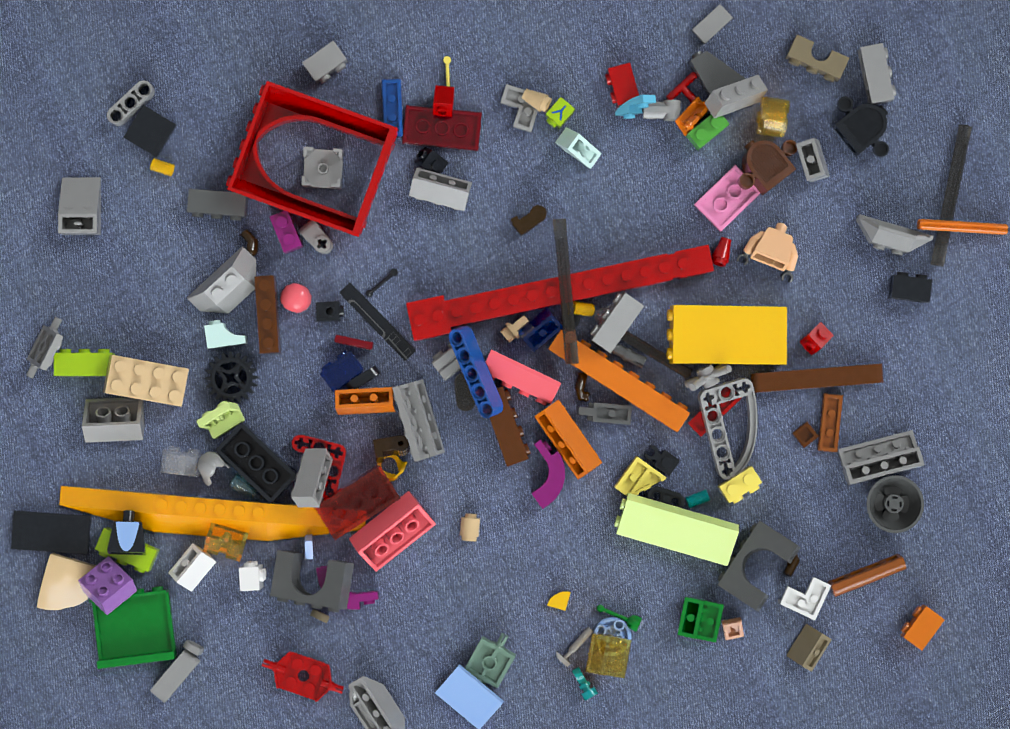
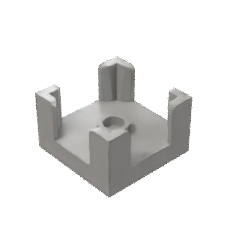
(322, 168)

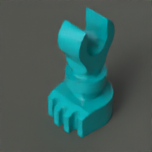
(588, 692)

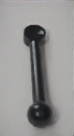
(369, 293)

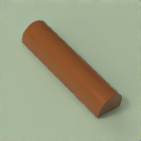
(867, 575)

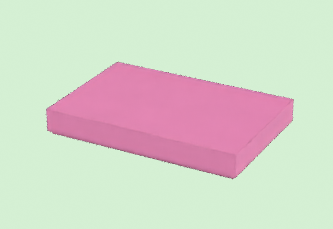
(726, 199)

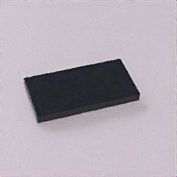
(51, 532)

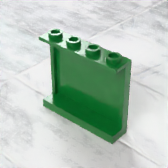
(136, 630)

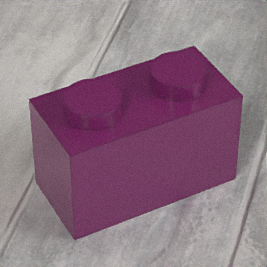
(286, 231)

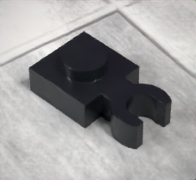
(664, 461)

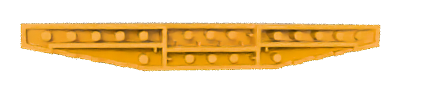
(194, 514)

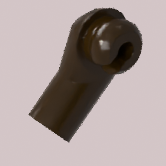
(252, 242)
(579, 387)
(790, 568)

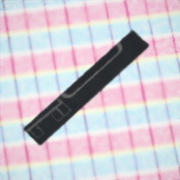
(377, 321)

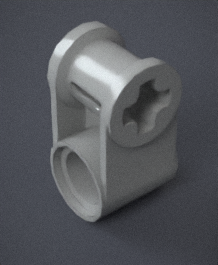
(314, 235)

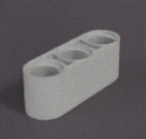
(121, 105)
(175, 675)

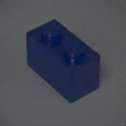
(540, 329)
(341, 371)

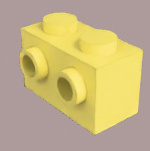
(735, 487)

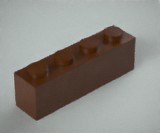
(267, 314)
(508, 432)

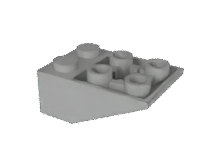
(80, 206)

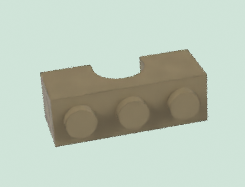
(801, 54)

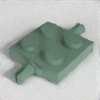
(490, 661)

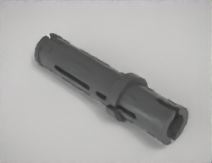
(628, 355)

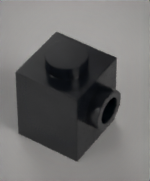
(329, 311)

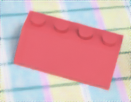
(522, 377)
(392, 531)

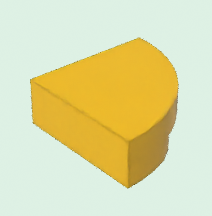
(559, 600)

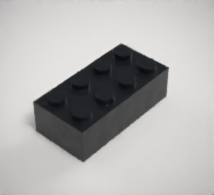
(256, 462)

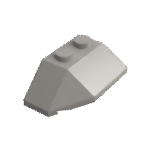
(891, 236)
(227, 285)
(374, 705)

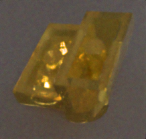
(608, 655)

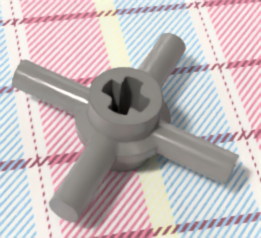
(707, 376)

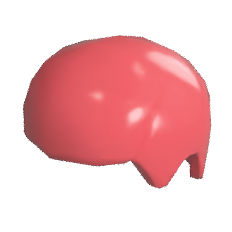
(295, 298)

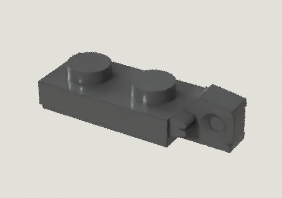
(607, 413)

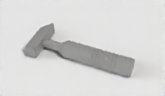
(575, 646)

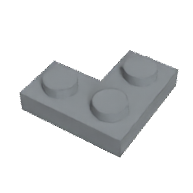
(526, 113)

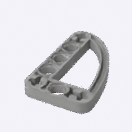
(718, 423)

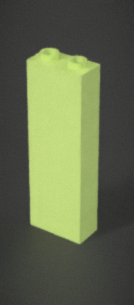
(676, 529)

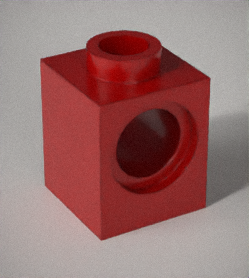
(443, 101)

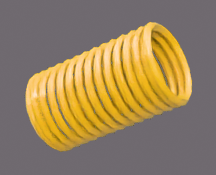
(162, 167)
(583, 308)

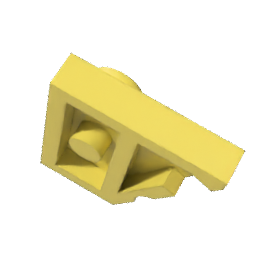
(638, 477)

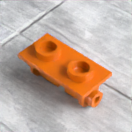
(691, 116)

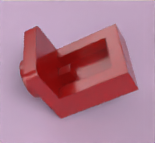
(816, 338)

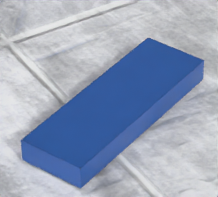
(392, 104)

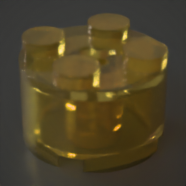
(773, 116)

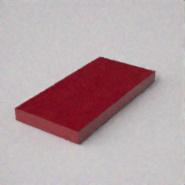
(453, 132)

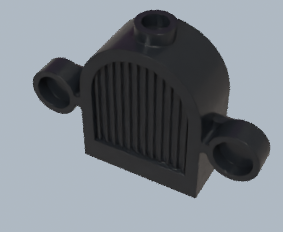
(862, 127)

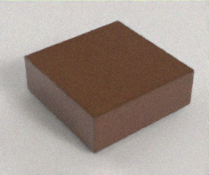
(805, 434)

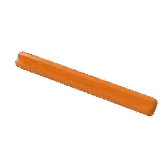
(959, 226)

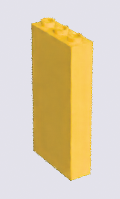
(727, 335)

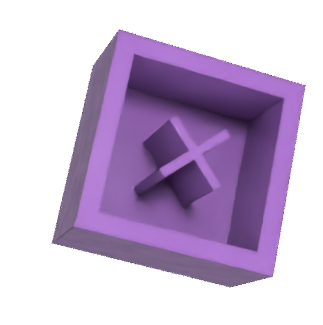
(107, 585)

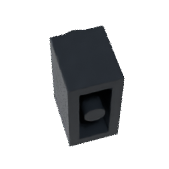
(910, 288)

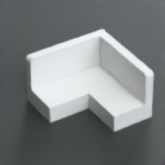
(808, 603)

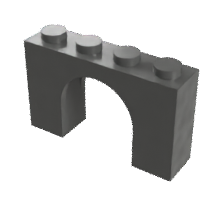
(761, 538)
(287, 583)

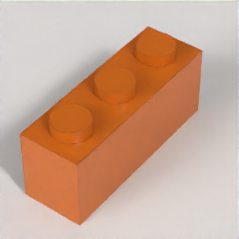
(364, 401)

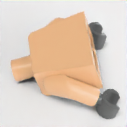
(773, 249)

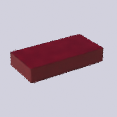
(354, 342)

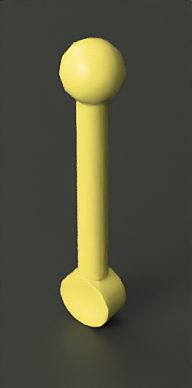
(447, 60)

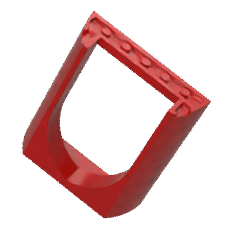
(282, 106)

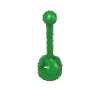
(632, 622)

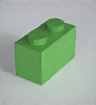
(707, 131)

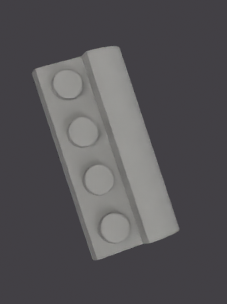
(418, 420)
(880, 457)

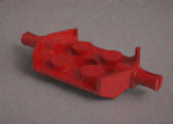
(287, 677)

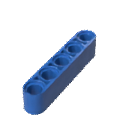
(462, 343)

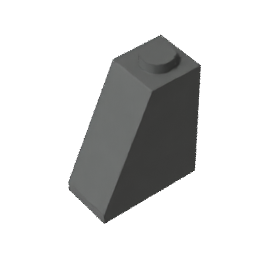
(713, 72)

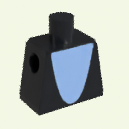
(127, 536)

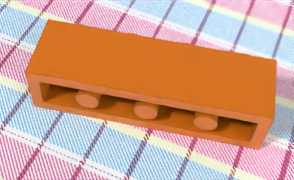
(568, 439)

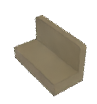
(808, 647)

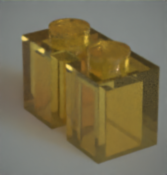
(226, 541)

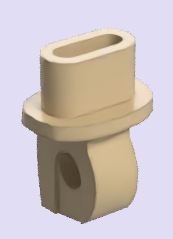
(510, 332)

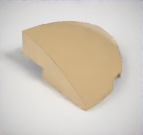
(60, 583)

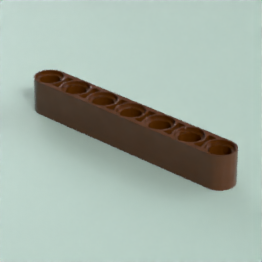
(817, 378)

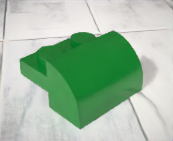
(700, 619)

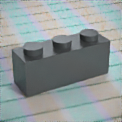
(217, 204)

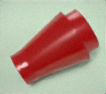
(721, 254)

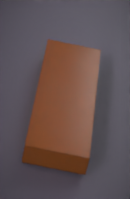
(830, 422)

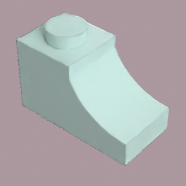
(578, 147)
(219, 336)

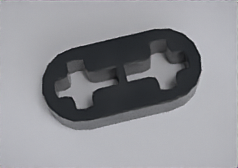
(363, 378)

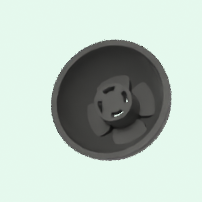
(903, 511)

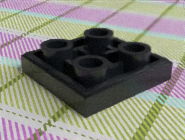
(150, 131)

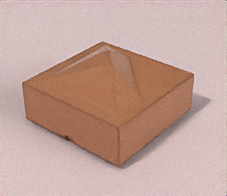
(732, 628)

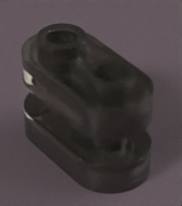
(463, 395)

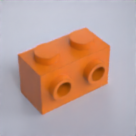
(921, 627)

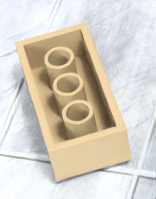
(145, 380)

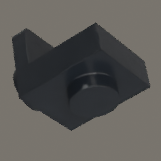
(430, 160)

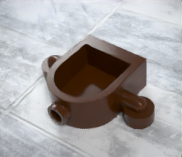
(766, 164)

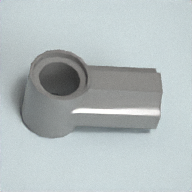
(667, 110)

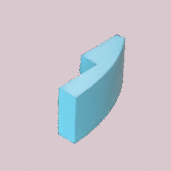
(634, 106)

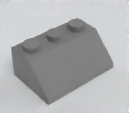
(113, 419)

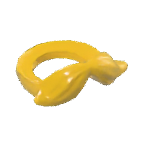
(401, 467)

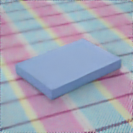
(469, 697)

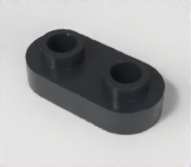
(666, 496)

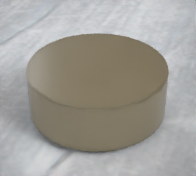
(319, 615)

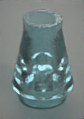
(241, 486)

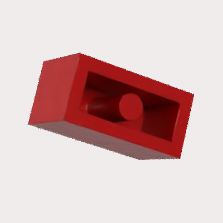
(622, 84)

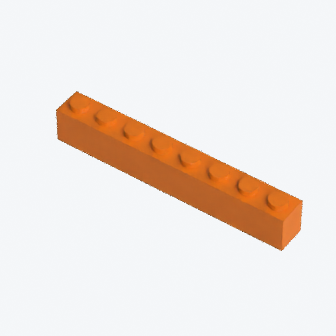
(625, 384)

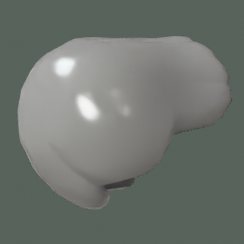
(207, 464)

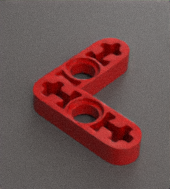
(338, 462)

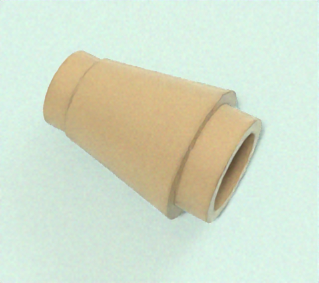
(537, 100)

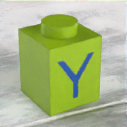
(559, 113)

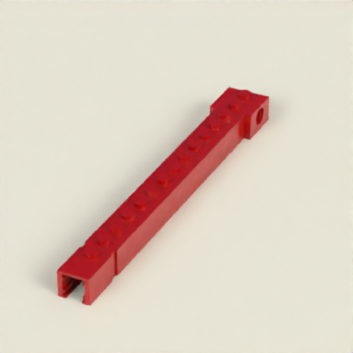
(437, 316)

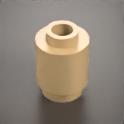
(469, 527)

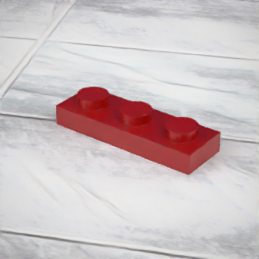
(697, 422)

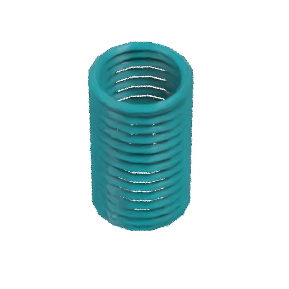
(692, 503)

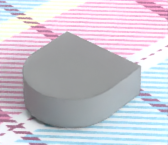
(193, 647)

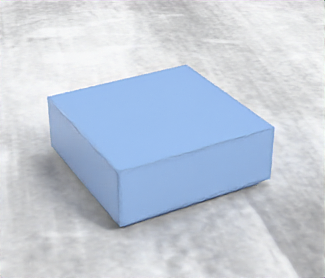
(308, 547)

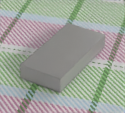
(712, 24)

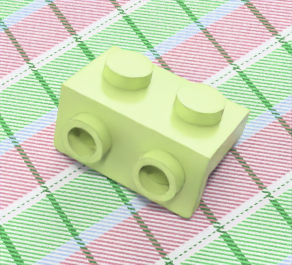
(221, 419)

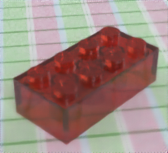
(356, 502)

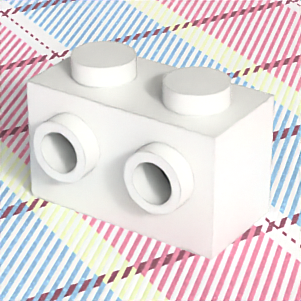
(191, 569)
(252, 576)

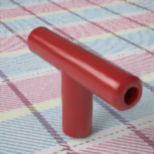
(682, 87)

